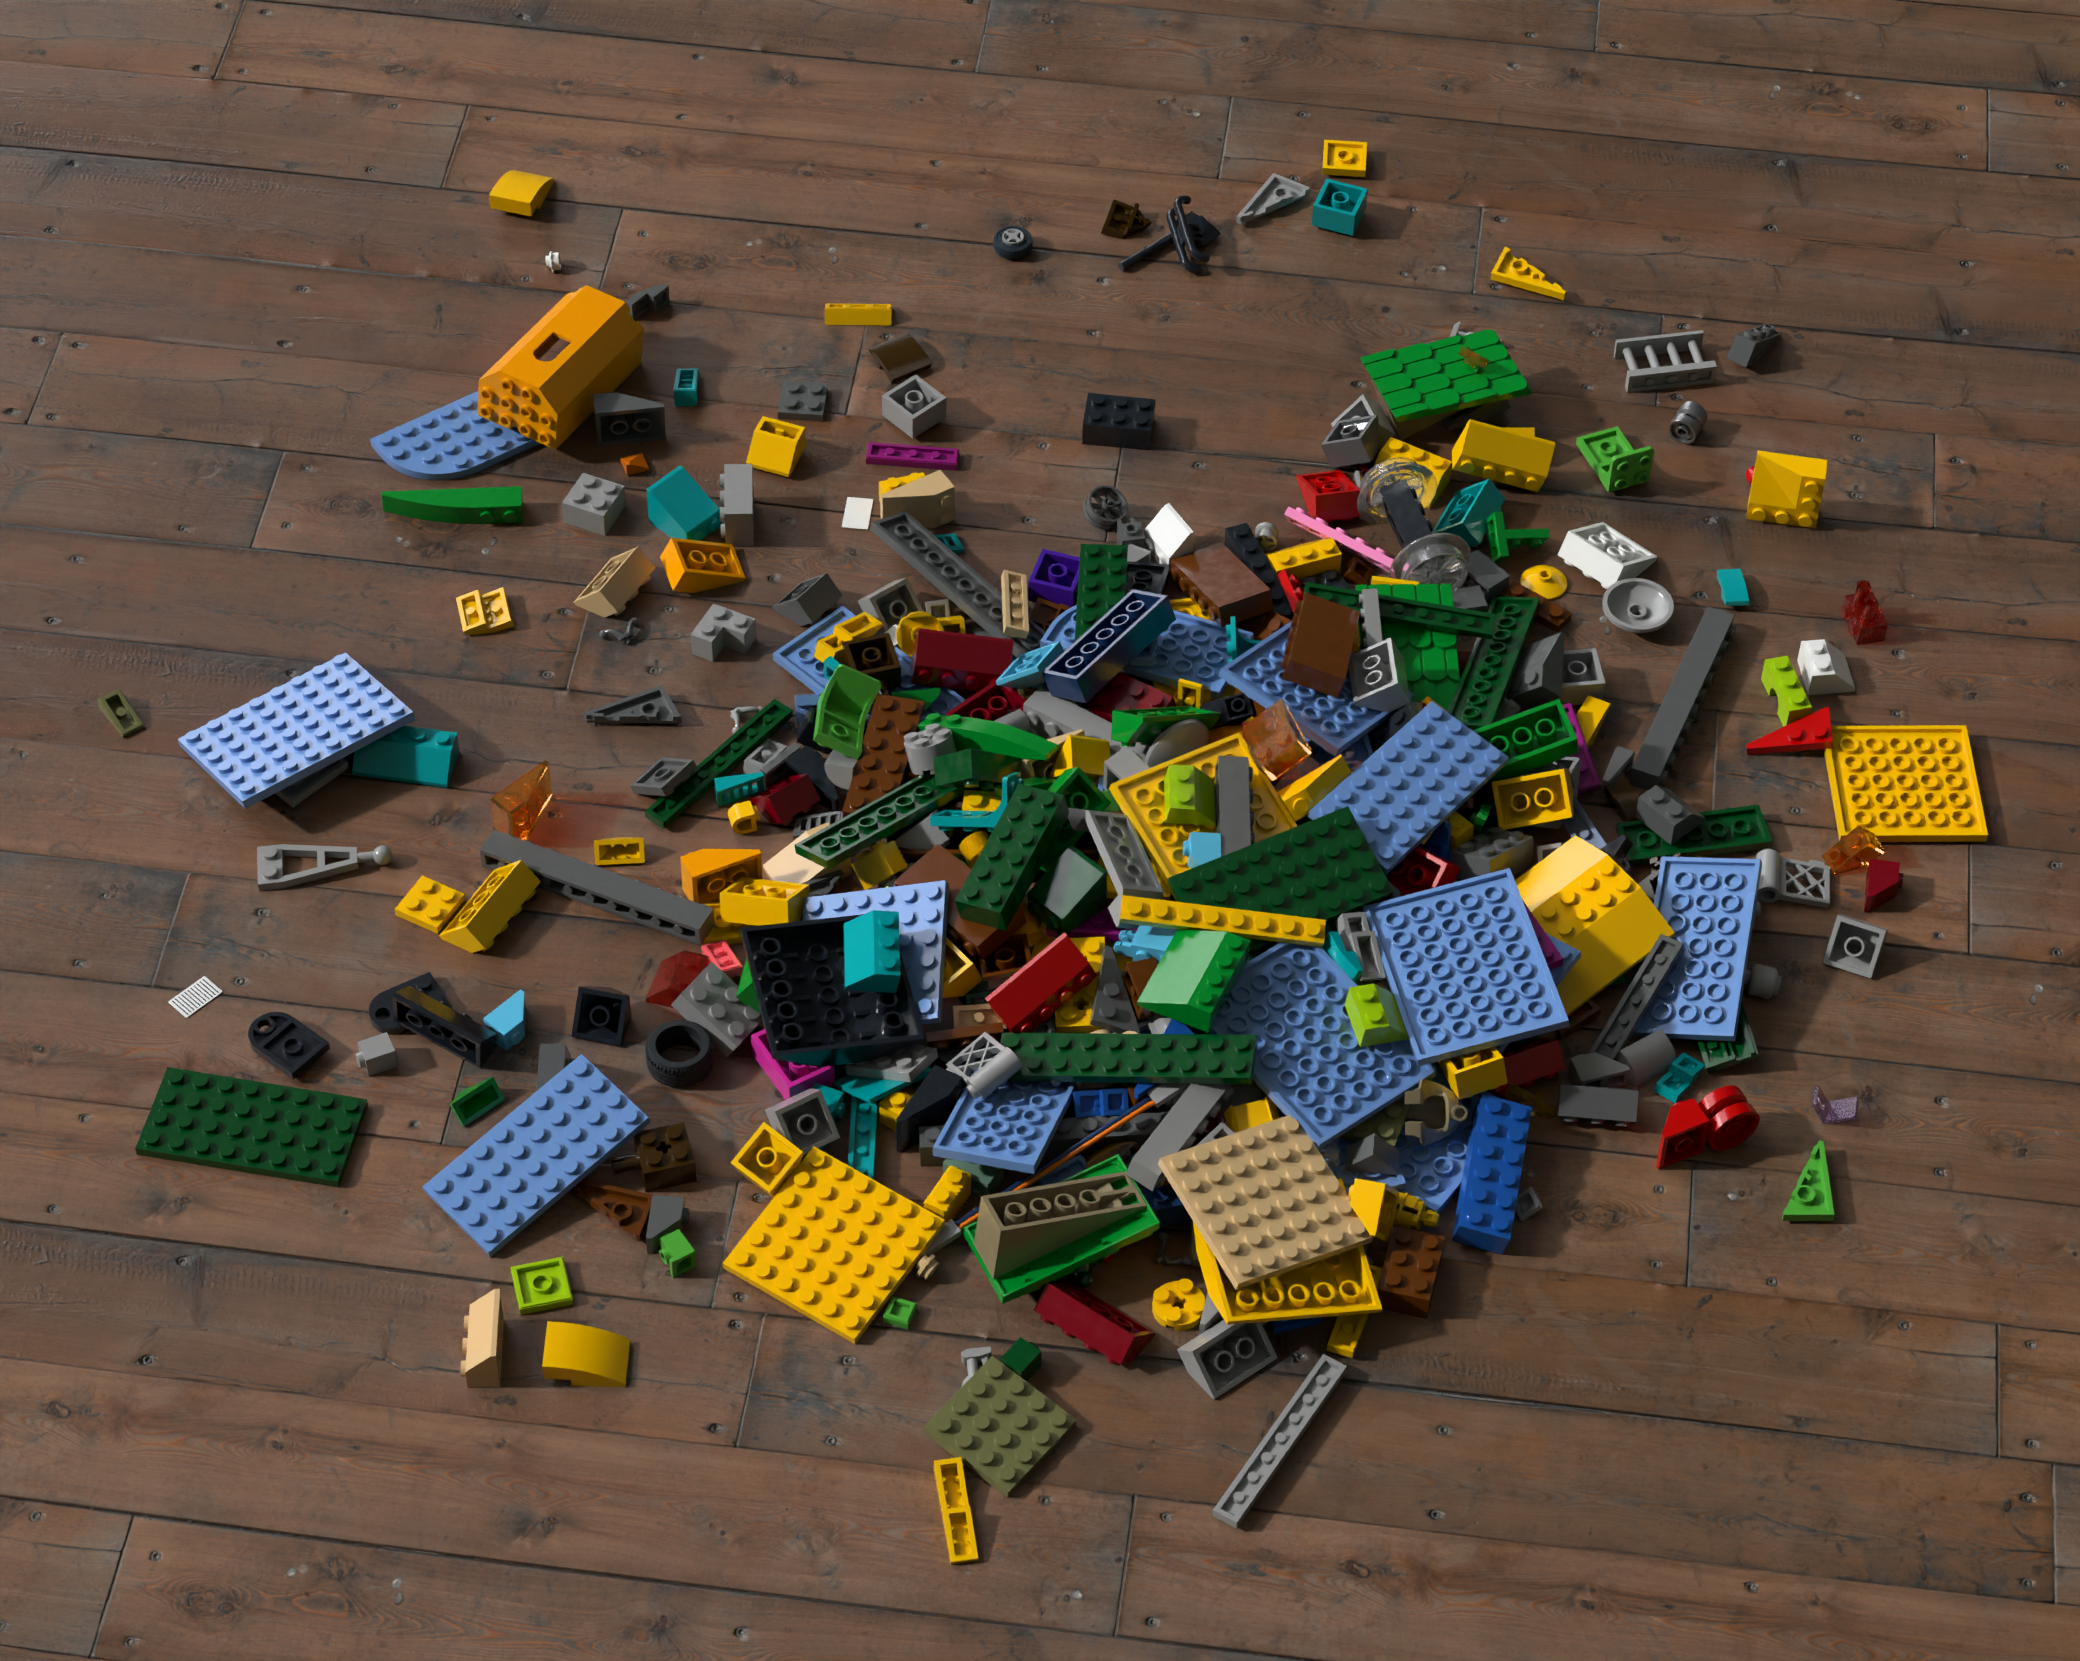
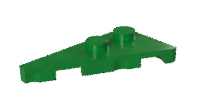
(1479, 818)

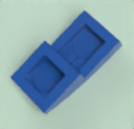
(1100, 1102)

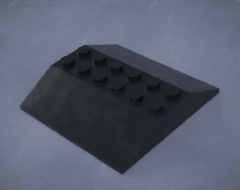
(805, 1001)

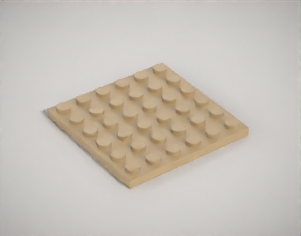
(1264, 1201)

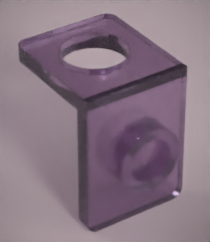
(1834, 1110)

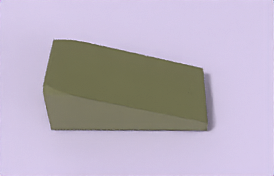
(120, 713)

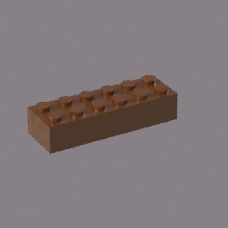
(883, 756)

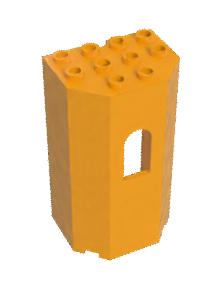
(557, 395)

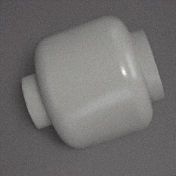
(1762, 981)

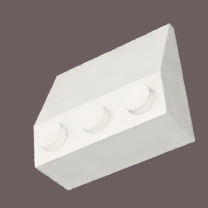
(1605, 554)

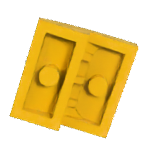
(484, 612)

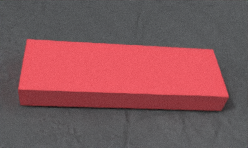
(723, 958)

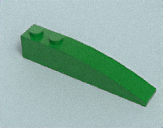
(458, 505)
(992, 737)

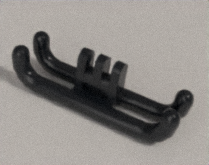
(1187, 235)

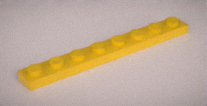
(1212, 918)

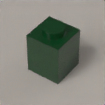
(1023, 1358)

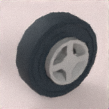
(1013, 242)

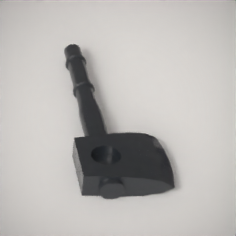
(1208, 231)

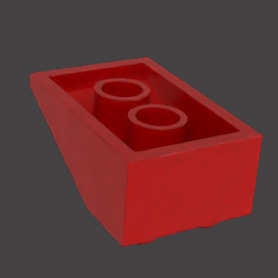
(1329, 495)

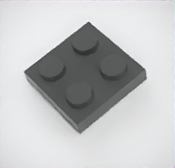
(802, 401)
(663, 776)

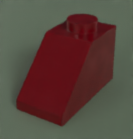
(1881, 883)

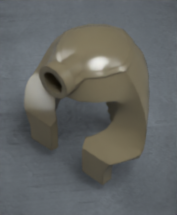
(1437, 1112)

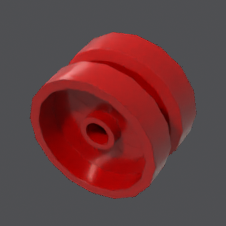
(1730, 1117)

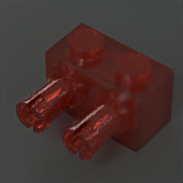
(1864, 615)

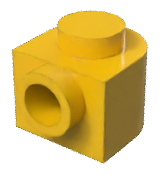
(743, 817)

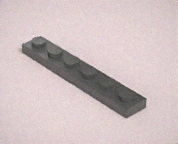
(1638, 997)

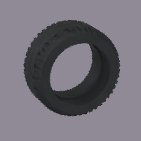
(679, 1073)

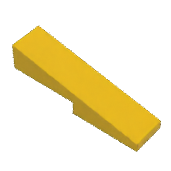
(955, 1510)

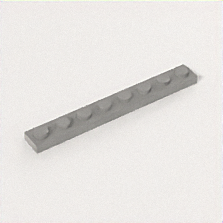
(1279, 1441)

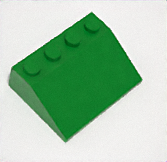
(1196, 976)

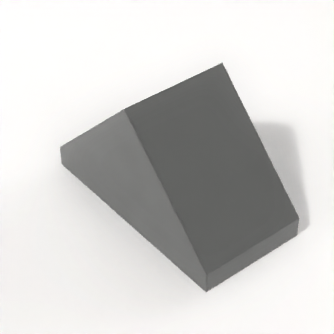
(1372, 1156)

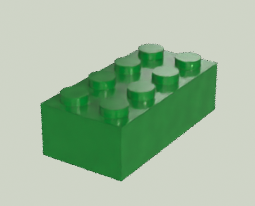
(1531, 739)

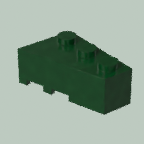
(973, 769)

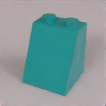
(681, 507)

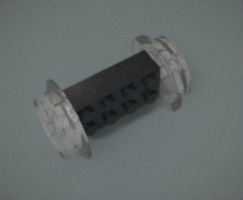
(1397, 496)

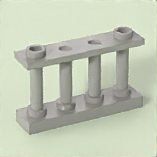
(1666, 376)

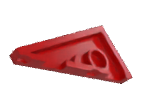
(1804, 734)

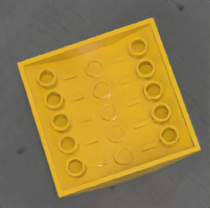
(1594, 908)
(1320, 1289)

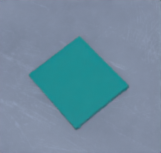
(872, 1088)

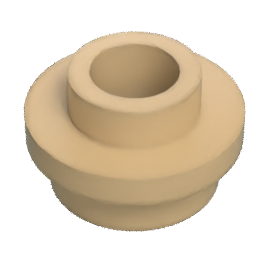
(927, 1266)

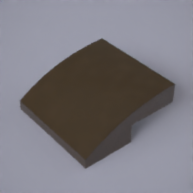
(900, 357)

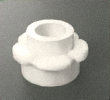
(553, 261)

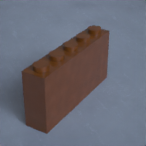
(1221, 584)
(1319, 644)
(975, 937)

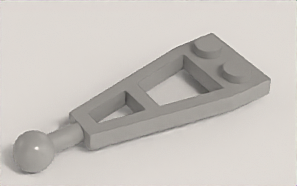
(271, 863)

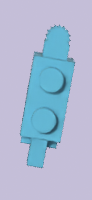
(1144, 943)

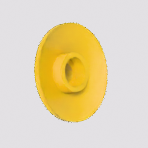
(1545, 581)

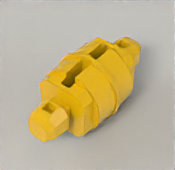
(1406, 1210)

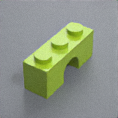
(1782, 681)

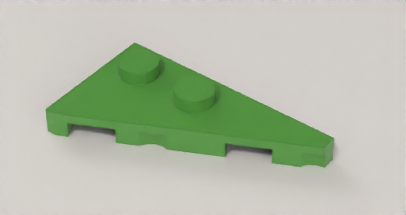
(1812, 1195)

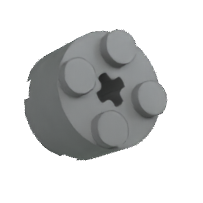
(926, 745)

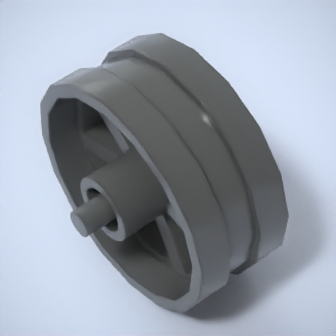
(1105, 507)

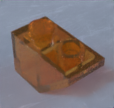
(1853, 851)

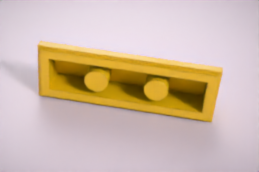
(858, 314)

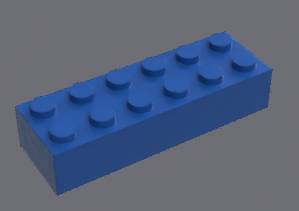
(1491, 1174)

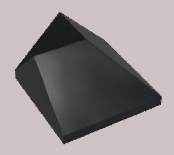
(601, 1015)

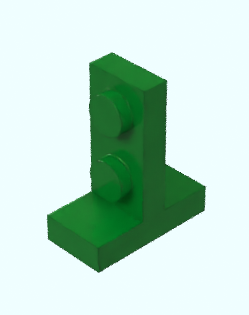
(1502, 539)

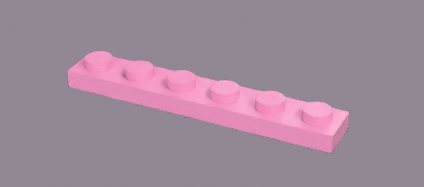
(1321, 529)

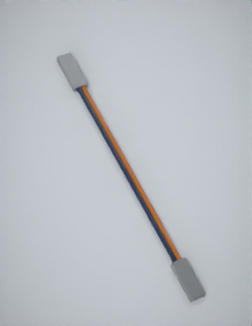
(1157, 1095)

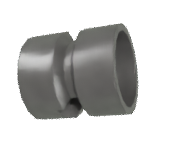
(1687, 422)

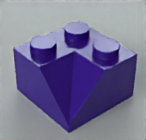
(1055, 578)

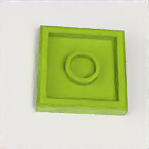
(541, 1285)

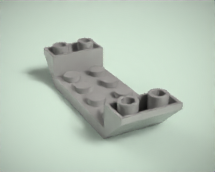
(1122, 856)

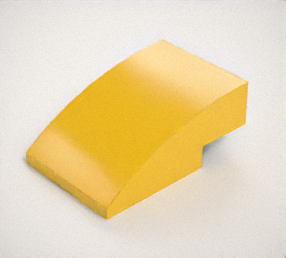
(520, 192)
(585, 1355)

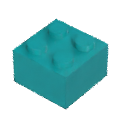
(1339, 207)

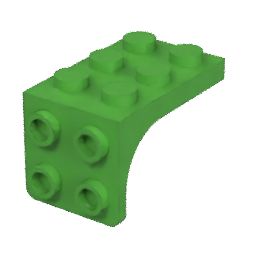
(1615, 459)
(844, 710)

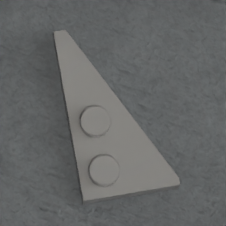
(1271, 196)

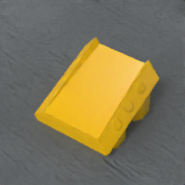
(1250, 1114)

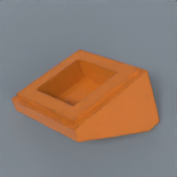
(634, 464)

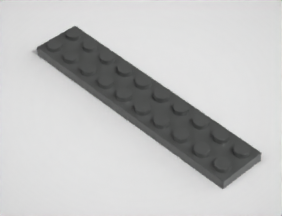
(951, 576)

